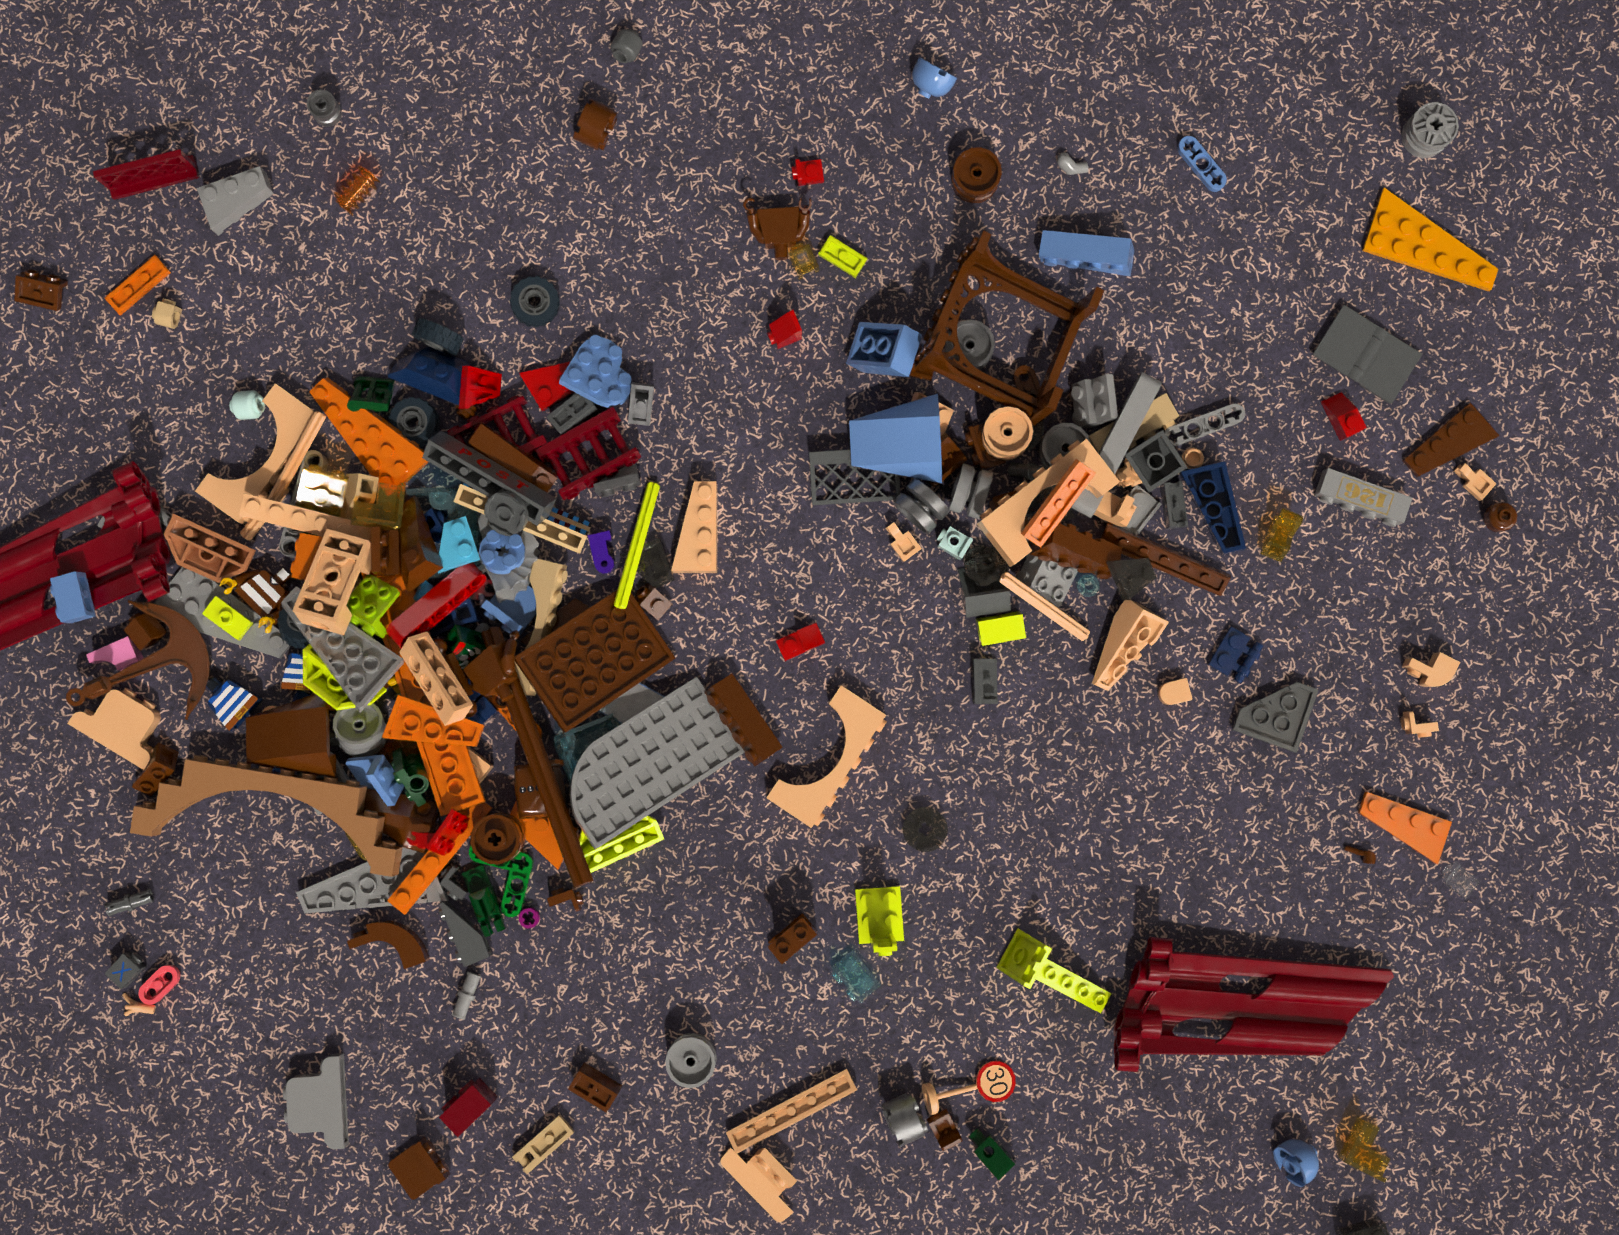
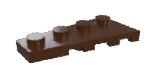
(1456, 437)

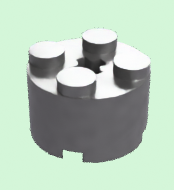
(903, 1119)

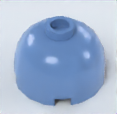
(931, 79)
(1298, 1160)

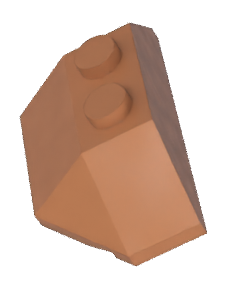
(206, 550)

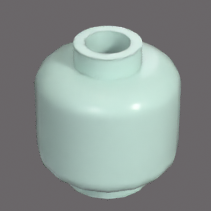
(247, 405)

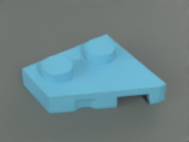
(457, 545)

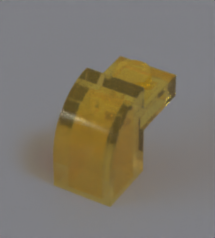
(1280, 534)

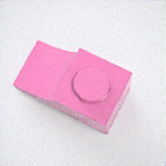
(120, 653)

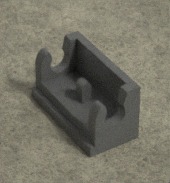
(572, 413)
(1174, 505)
(984, 681)

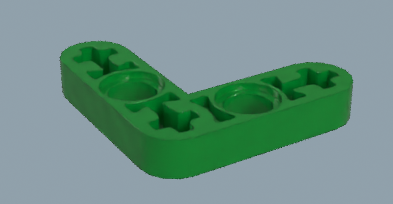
(515, 872)

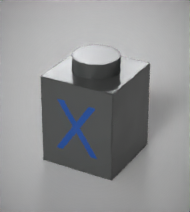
(126, 969)

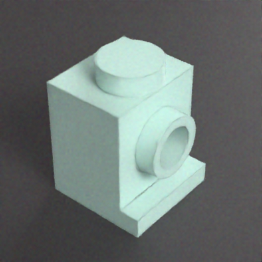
(955, 550)

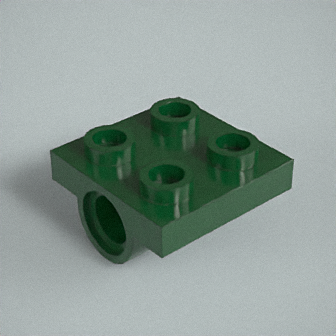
(412, 774)

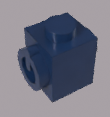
(435, 521)

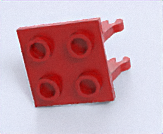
(444, 838)

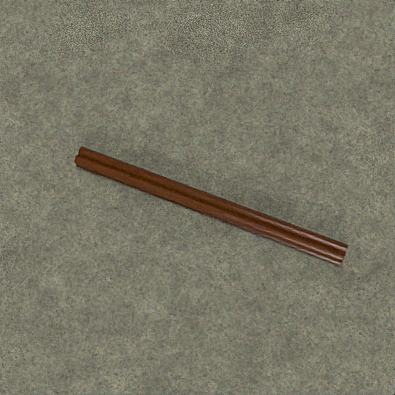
(544, 775)

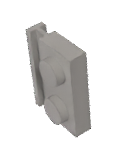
(1145, 509)

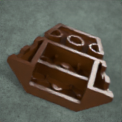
(292, 737)

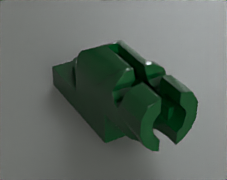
(483, 900)

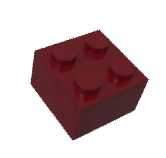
(472, 1103)

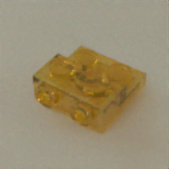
(322, 490)

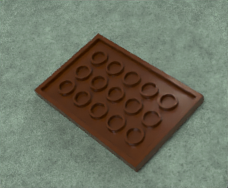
(593, 660)

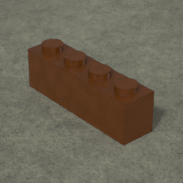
(743, 720)

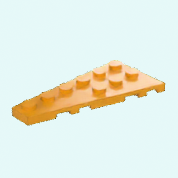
(1415, 241)

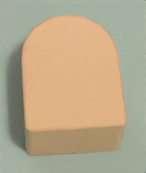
(1174, 692)

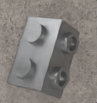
(624, 480)

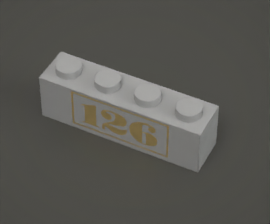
(1362, 497)

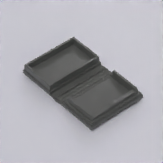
(1367, 354)

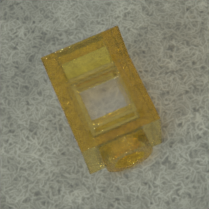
(802, 260)

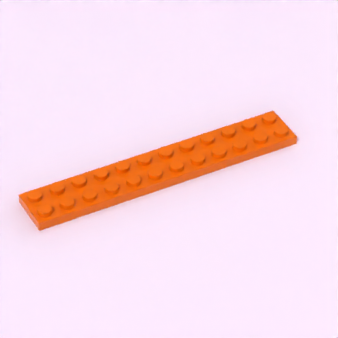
(446, 765)

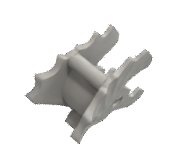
(508, 585)

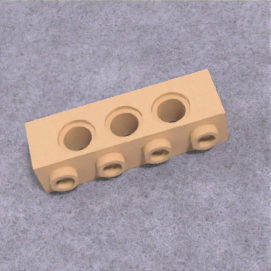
(436, 678)

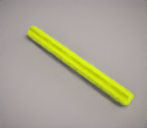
(636, 545)

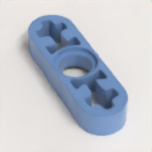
(1186, 155)

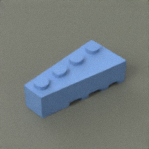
(1087, 252)

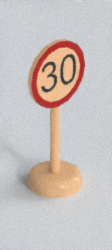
(994, 1083)

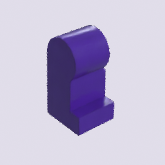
(600, 552)

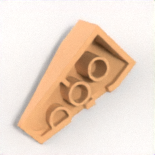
(1129, 633)

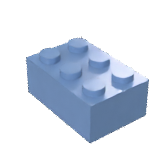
(884, 349)

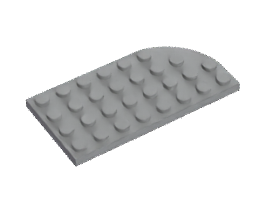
(649, 762)

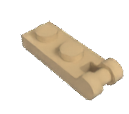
(544, 1143)

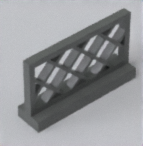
(844, 456)

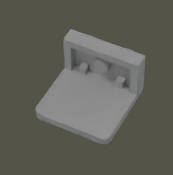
(1047, 578)

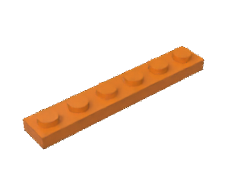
(432, 864)

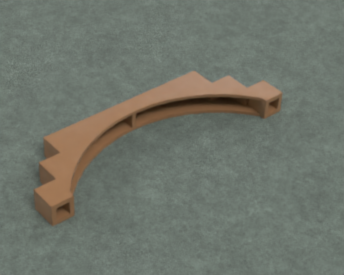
(335, 799)

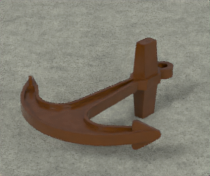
(183, 648)

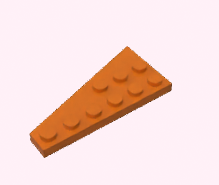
(370, 436)

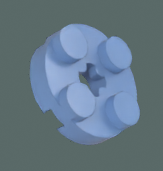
(507, 562)

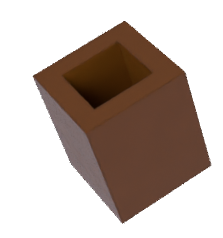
(144, 630)

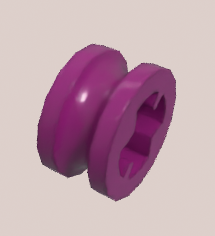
(522, 919)

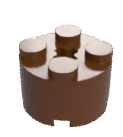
(594, 124)

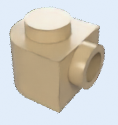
(166, 313)

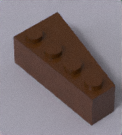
(1078, 551)

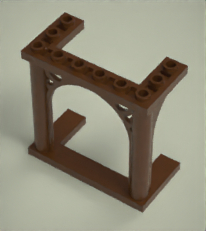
(981, 264)

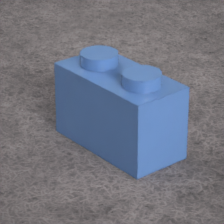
(72, 597)

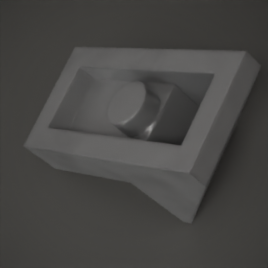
(640, 403)

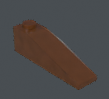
(512, 457)
(417, 548)
(403, 817)

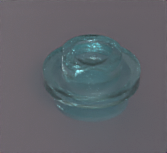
(1081, 585)

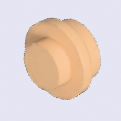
(1193, 458)

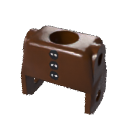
(527, 795)

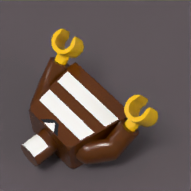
(261, 592)

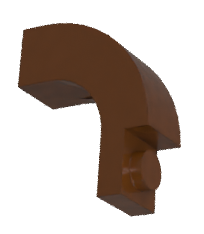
(402, 938)

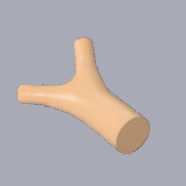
(137, 1006)

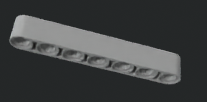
(1121, 434)

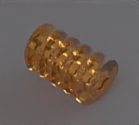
(356, 189)

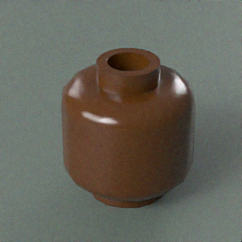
(1500, 517)

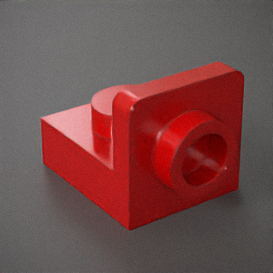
(808, 172)

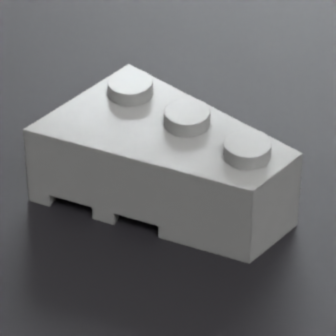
(233, 197)

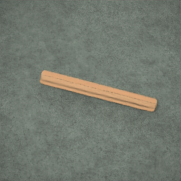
(297, 456)
(1044, 606)

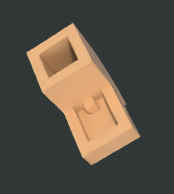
(1116, 509)
(1437, 672)

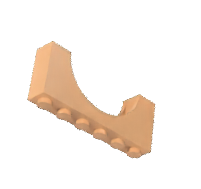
(291, 421)
(1007, 521)
(809, 800)

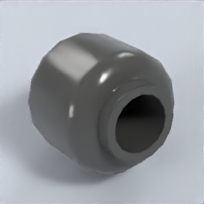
(626, 45)

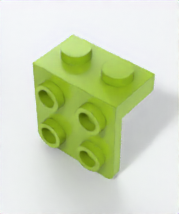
(370, 603)

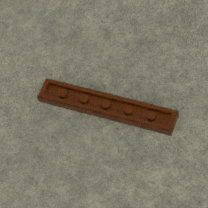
(1167, 560)

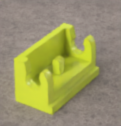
(1001, 628)

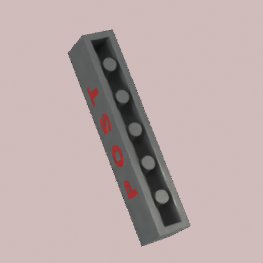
(486, 474)

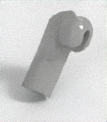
(1069, 166)

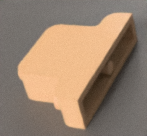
(121, 725)

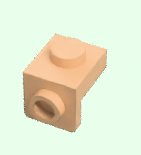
(1422, 729)

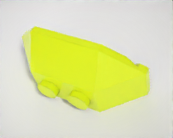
(322, 683)
(626, 843)

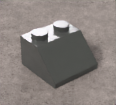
(1155, 461)
(983, 600)

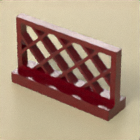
(148, 174)

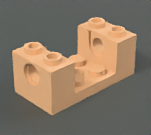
(325, 602)

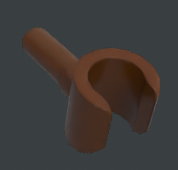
(1368, 856)

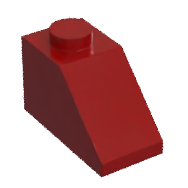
(785, 330)
(1343, 416)

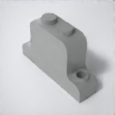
(319, 1102)

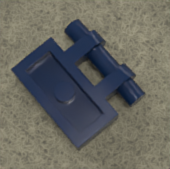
(1229, 651)

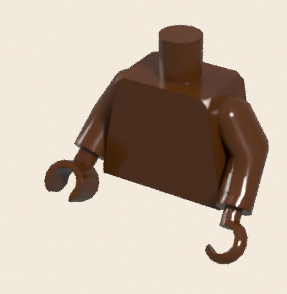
(778, 226)
(494, 669)

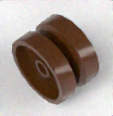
(966, 168)
(484, 838)

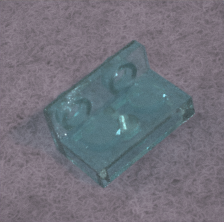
(855, 976)

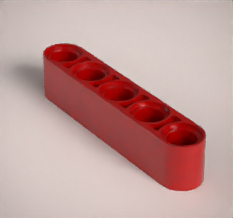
(437, 603)

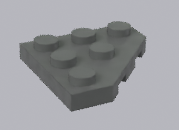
(1278, 716)

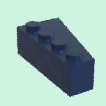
(1215, 501)

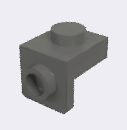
(454, 888)

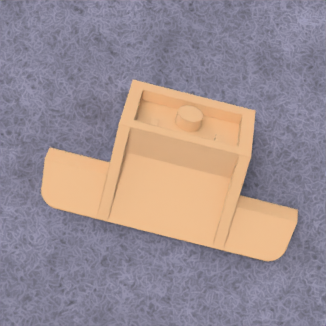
(763, 1179)

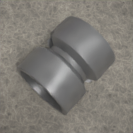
(324, 108)

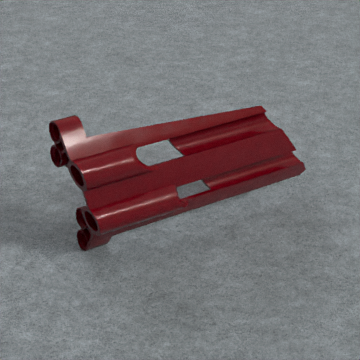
(118, 561)
(1297, 1013)

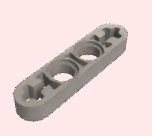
(1202, 423)

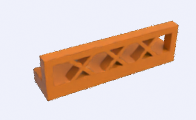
(1058, 503)

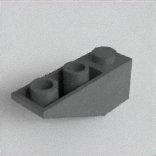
(467, 937)

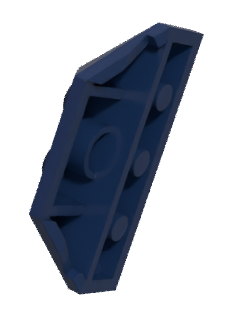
(431, 372)

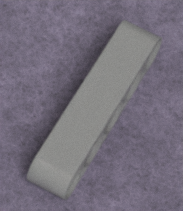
(290, 535)

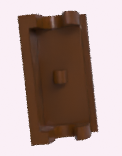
(595, 1087)

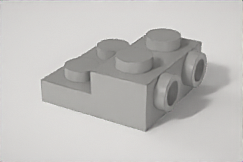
(1094, 401)

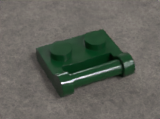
(378, 395)

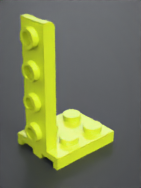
(880, 918)
(1027, 960)

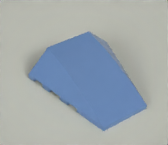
(900, 440)

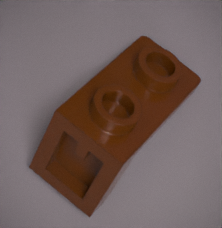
(160, 768)

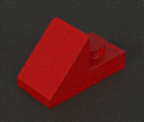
(800, 641)

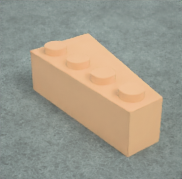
(698, 536)

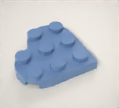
(597, 373)

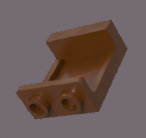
(792, 938)

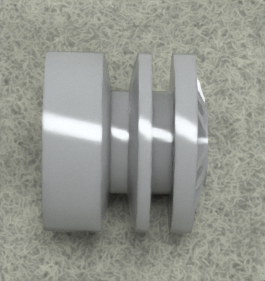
(1421, 138)

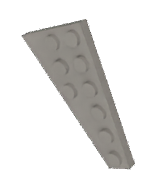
(191, 595)
(353, 659)
(362, 889)

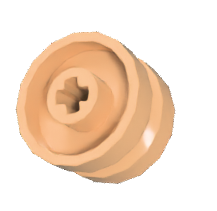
(1004, 446)

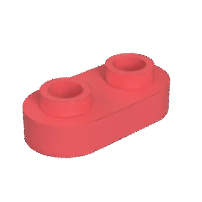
(160, 983)

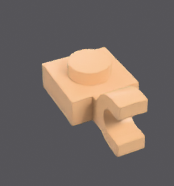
(1476, 482)
(904, 544)

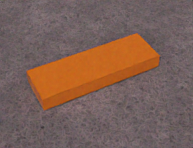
(137, 285)

